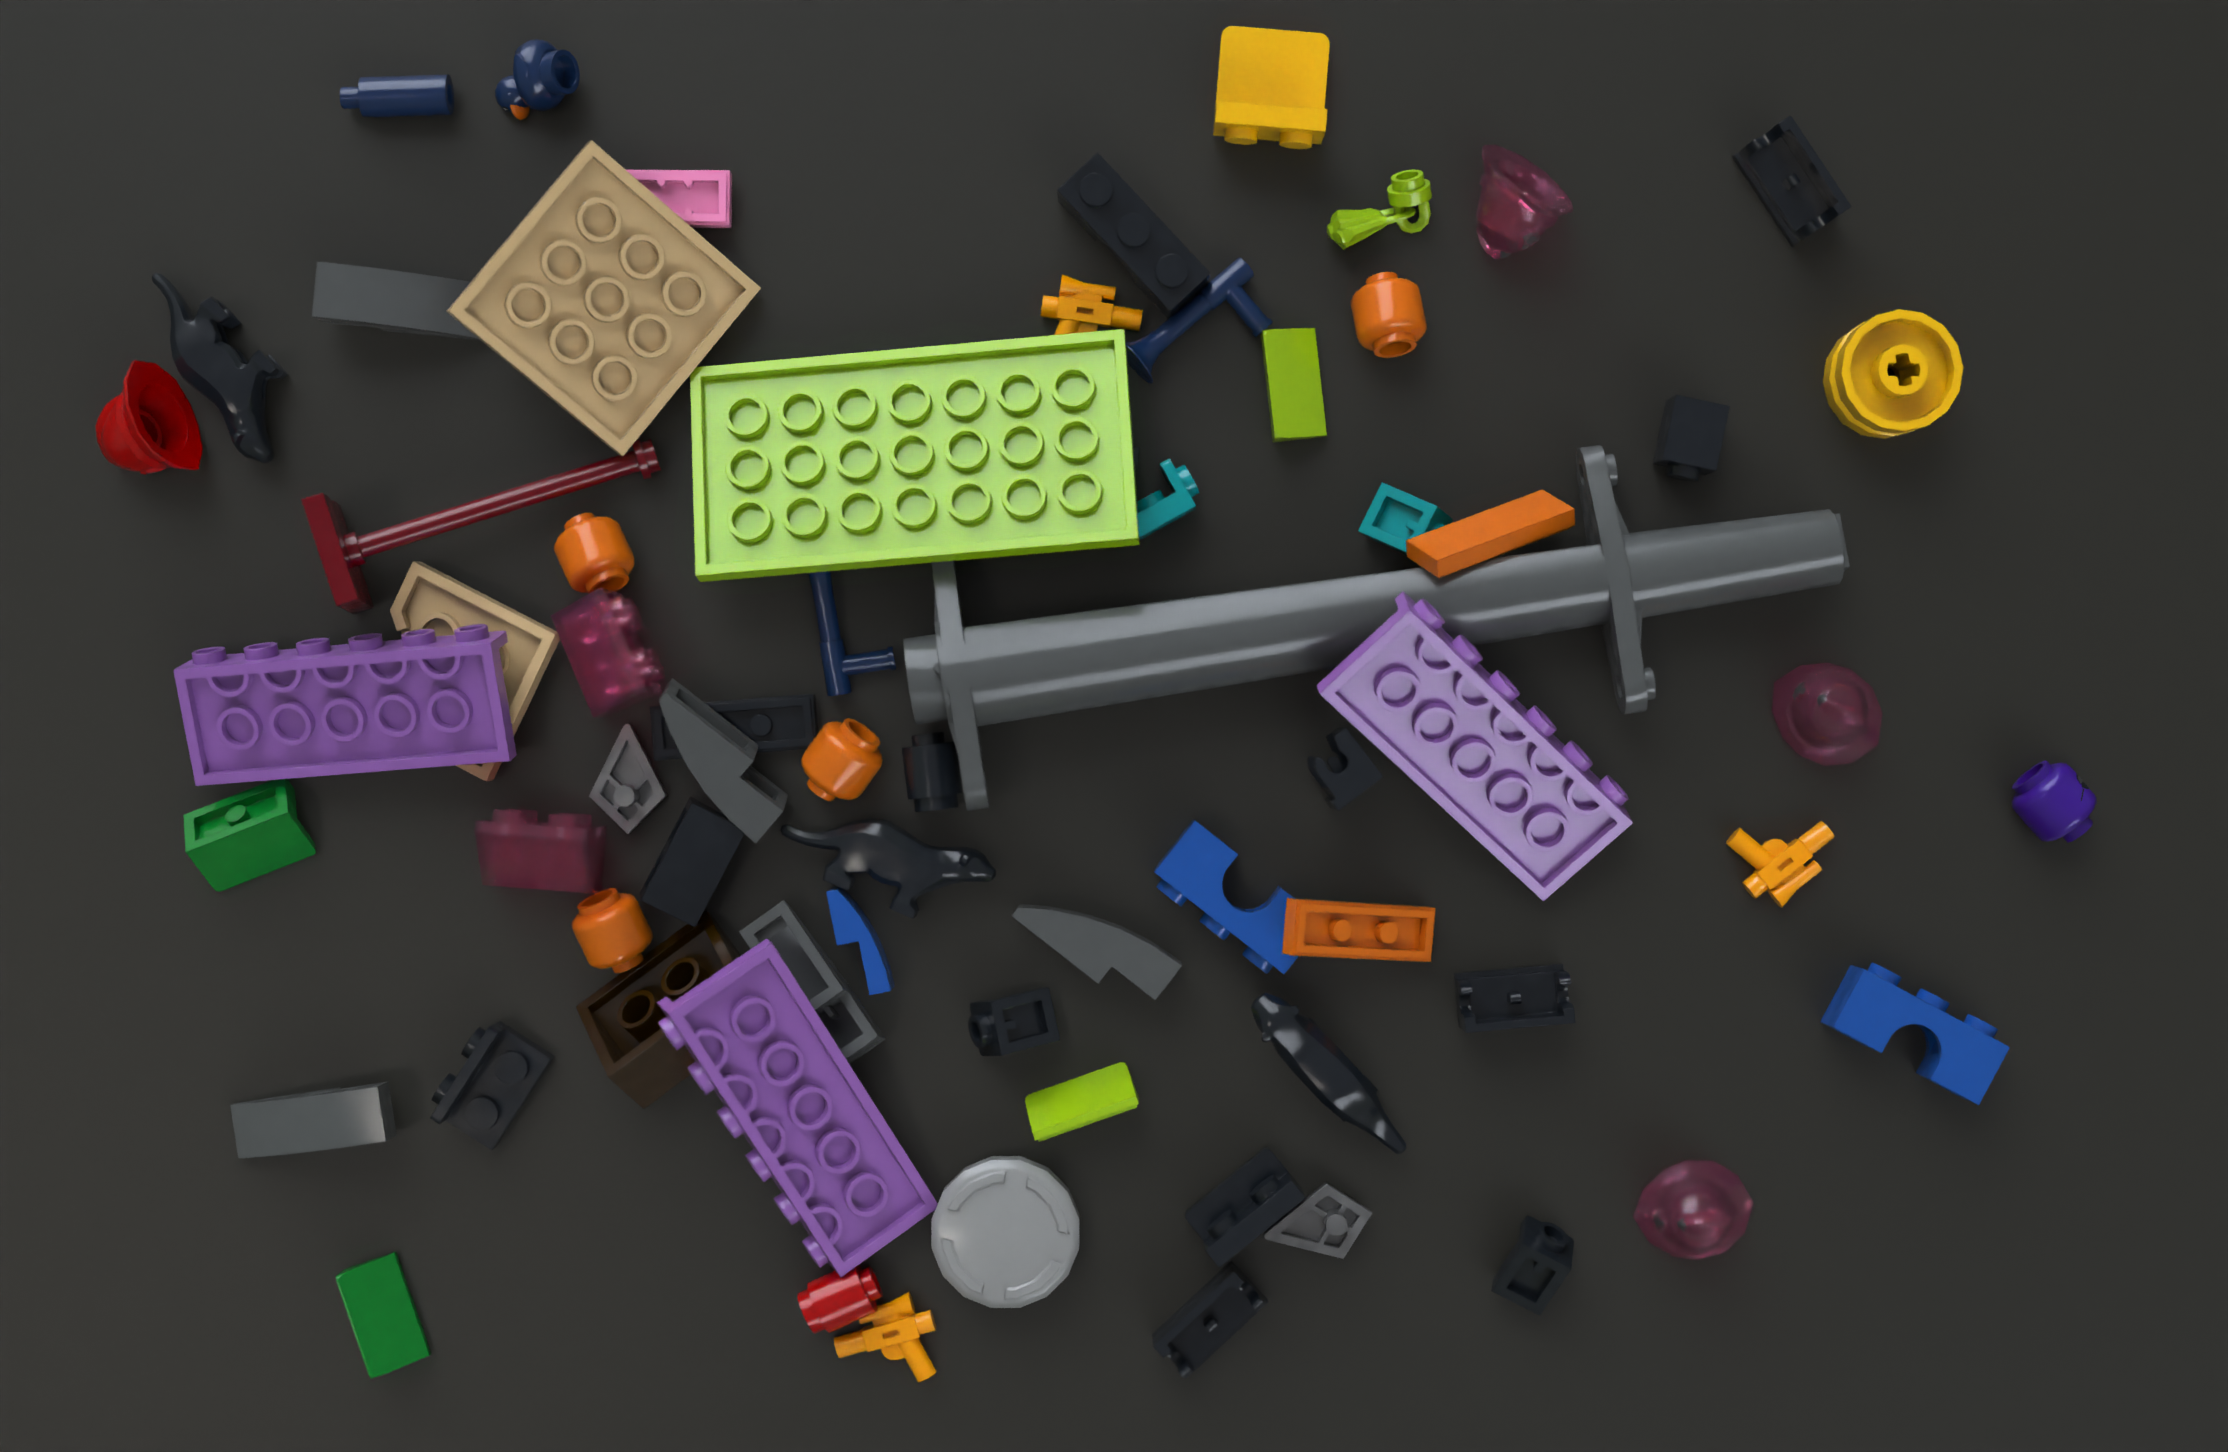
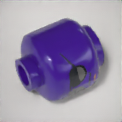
(2054, 802)

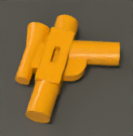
(1082, 309)
(1779, 864)
(895, 1333)

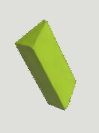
(1293, 384)
(1081, 1101)

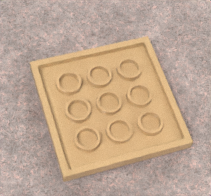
(604, 298)

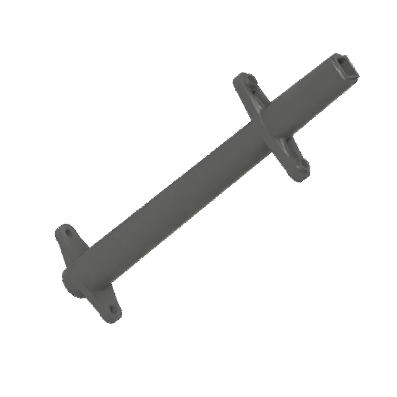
(1279, 631)

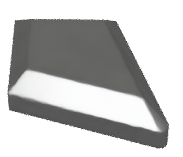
(628, 782)
(1321, 1223)

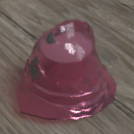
(1515, 202)
(1827, 713)
(1694, 1210)

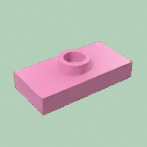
(696, 196)

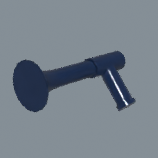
(1225, 286)
(836, 664)

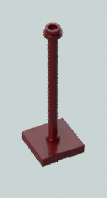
(346, 551)

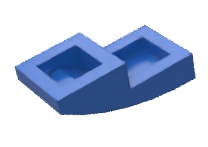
(851, 926)

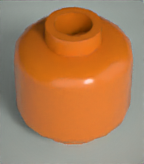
(1388, 315)
(594, 553)
(842, 760)
(612, 930)

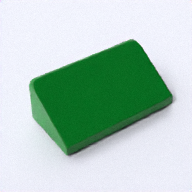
(382, 1315)

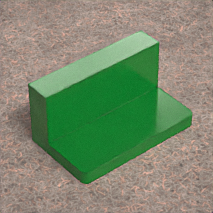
(247, 835)

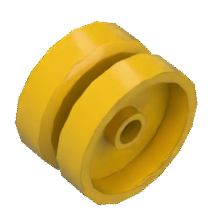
(1924, 366)

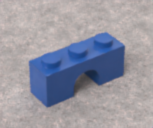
(1196, 872)
(1957, 1054)

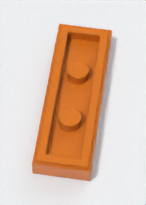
(1490, 533)
(1358, 930)

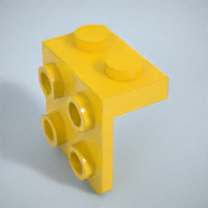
(1271, 87)

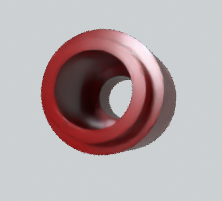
(838, 1300)

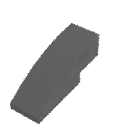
(387, 300)
(721, 762)
(1099, 945)
(818, 978)
(314, 1121)

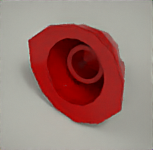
(149, 423)

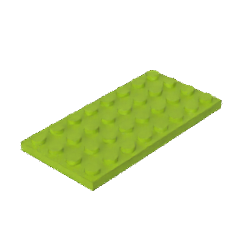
(913, 456)

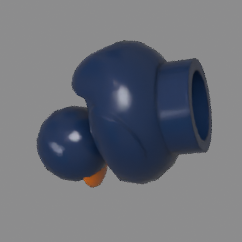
(538, 80)

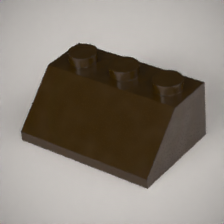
(626, 1014)

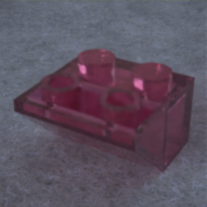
(607, 651)
(541, 855)

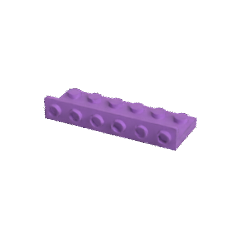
(346, 706)
(1477, 747)
(798, 1108)

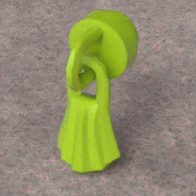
(1407, 190)

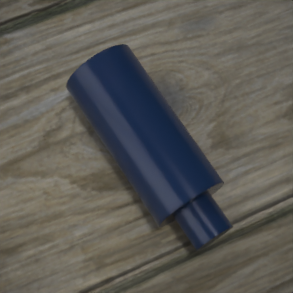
(400, 96)

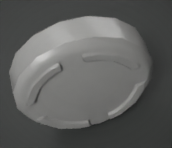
(1005, 1232)

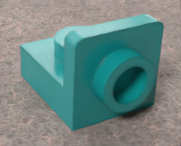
(1157, 511)
(1400, 516)

